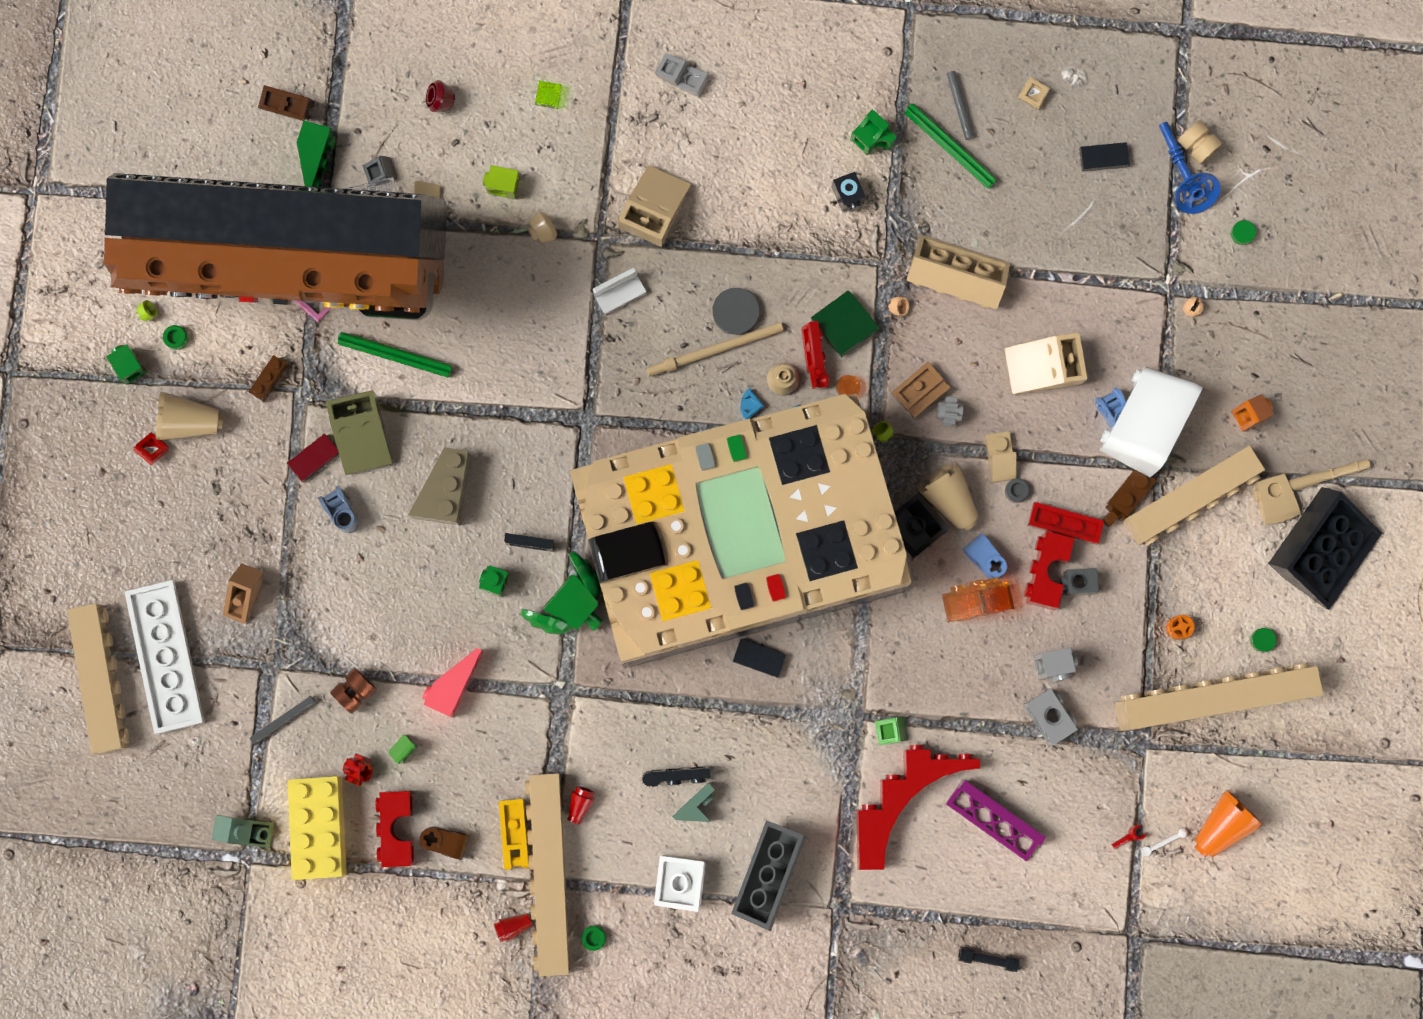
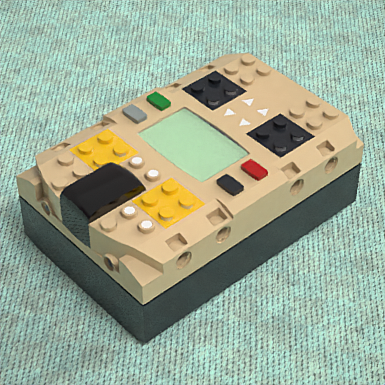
(741, 529)

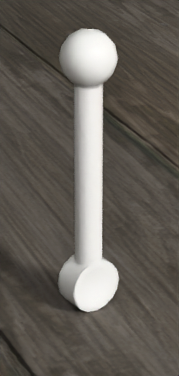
(1146, 851)

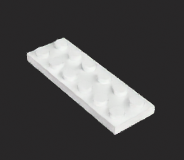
(164, 657)

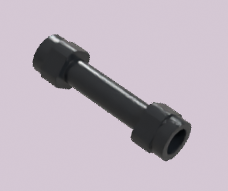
(968, 955)

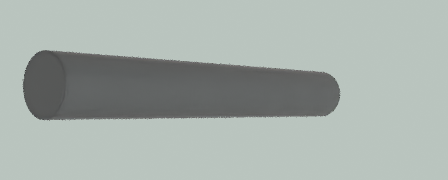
(960, 105)
(282, 720)

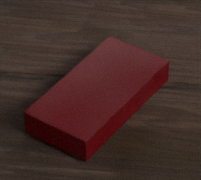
(313, 458)

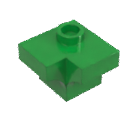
(873, 133)

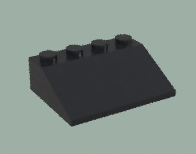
(1325, 547)

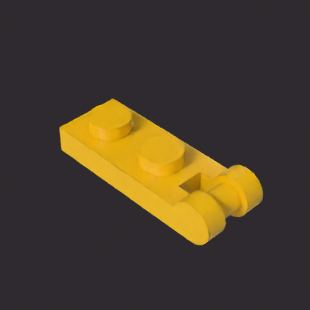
(513, 833)

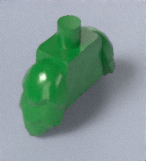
(571, 603)

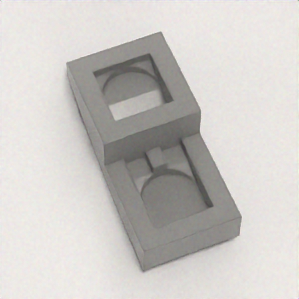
(681, 75)

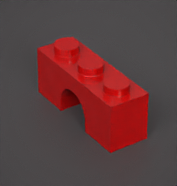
(1042, 590)
(393, 850)

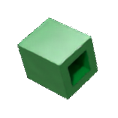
(126, 363)

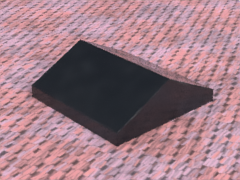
(919, 524)

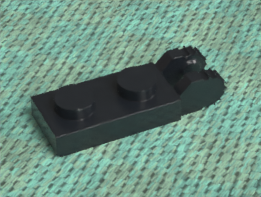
(675, 775)

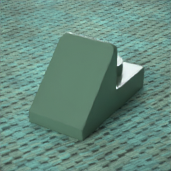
(690, 811)

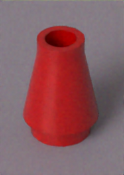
(580, 803)
(511, 927)

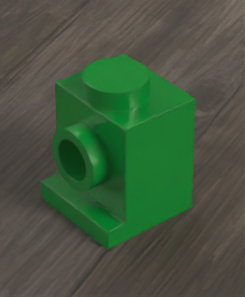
(493, 580)

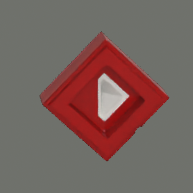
(151, 449)

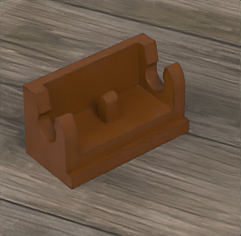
(285, 103)

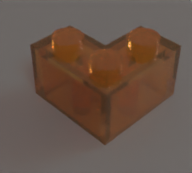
(979, 599)

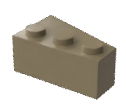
(444, 489)

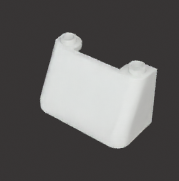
(1150, 420)

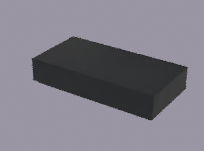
(1104, 156)
(529, 542)
(759, 658)

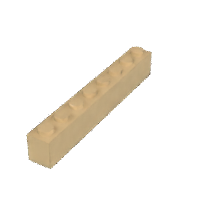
(549, 875)

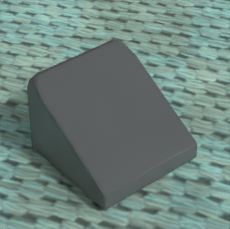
(379, 169)

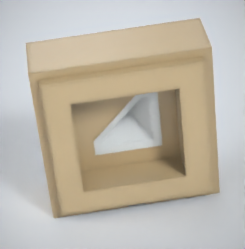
(1033, 93)

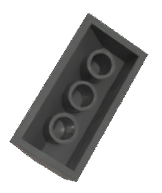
(768, 875)

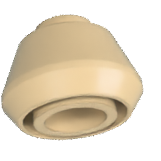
(542, 228)
(781, 385)

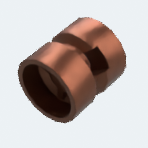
(358, 684)

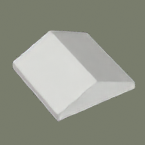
(680, 883)

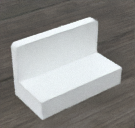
(619, 291)

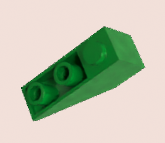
(313, 149)

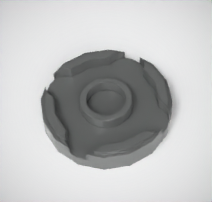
(735, 311)

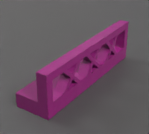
(1000, 812)

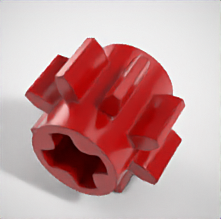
(357, 769)

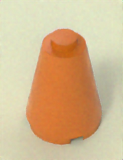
(1225, 825)

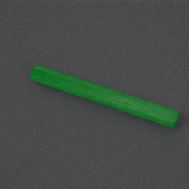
(950, 145)
(394, 354)

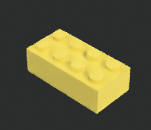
(317, 828)

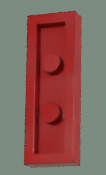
(1065, 523)

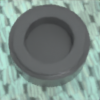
(1016, 490)

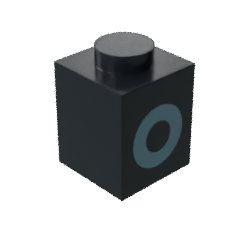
(848, 192)

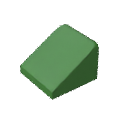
(891, 730)
(402, 749)

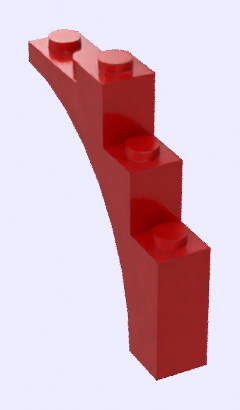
(875, 824)

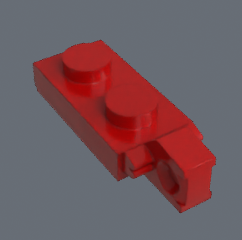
(814, 356)

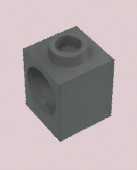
(1089, 577)

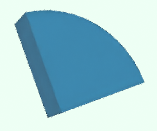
(750, 404)

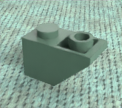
(242, 831)

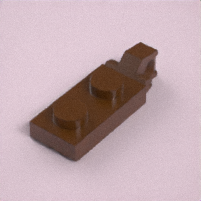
(1127, 497)

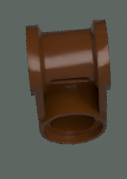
(449, 842)

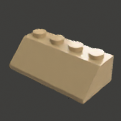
(958, 272)

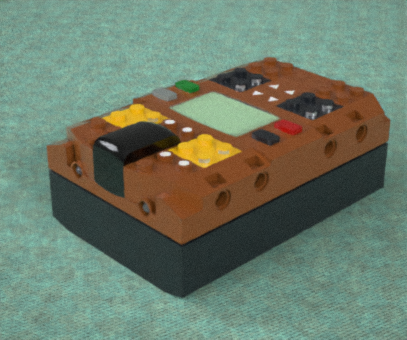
(276, 243)

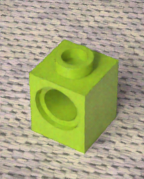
(501, 181)

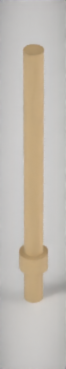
(670, 364)

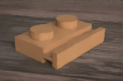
(920, 390)

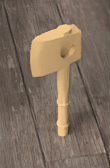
(1276, 493)

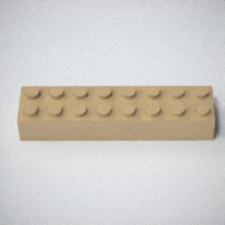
(1223, 697)

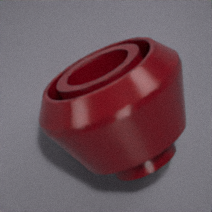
(439, 96)

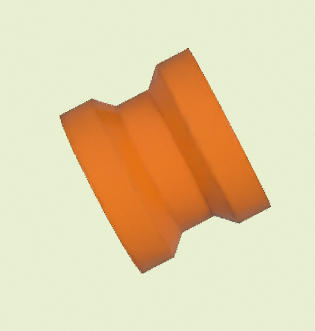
(1184, 624)

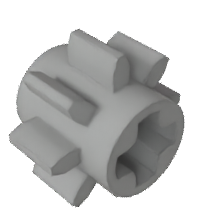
(949, 411)

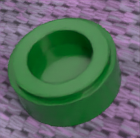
(1243, 232)
(175, 337)
(1263, 640)
(593, 938)

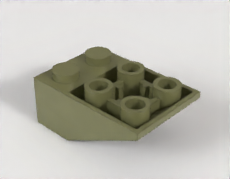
(359, 432)

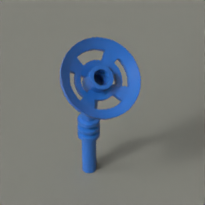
(1190, 184)

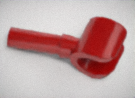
(1130, 836)

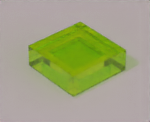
(548, 94)

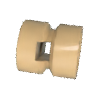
(1200, 142)

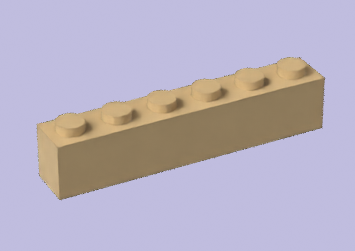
(1193, 495)
(97, 678)

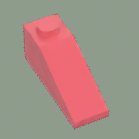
(449, 688)

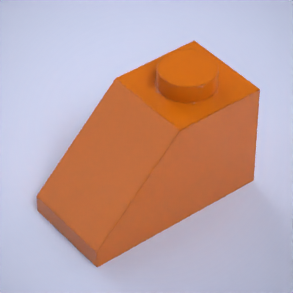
(1252, 412)

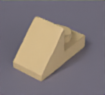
(1000, 456)

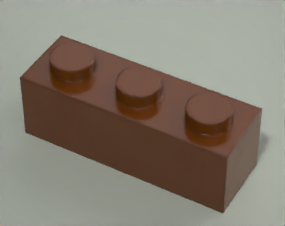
(268, 378)

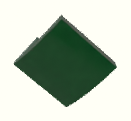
(845, 323)

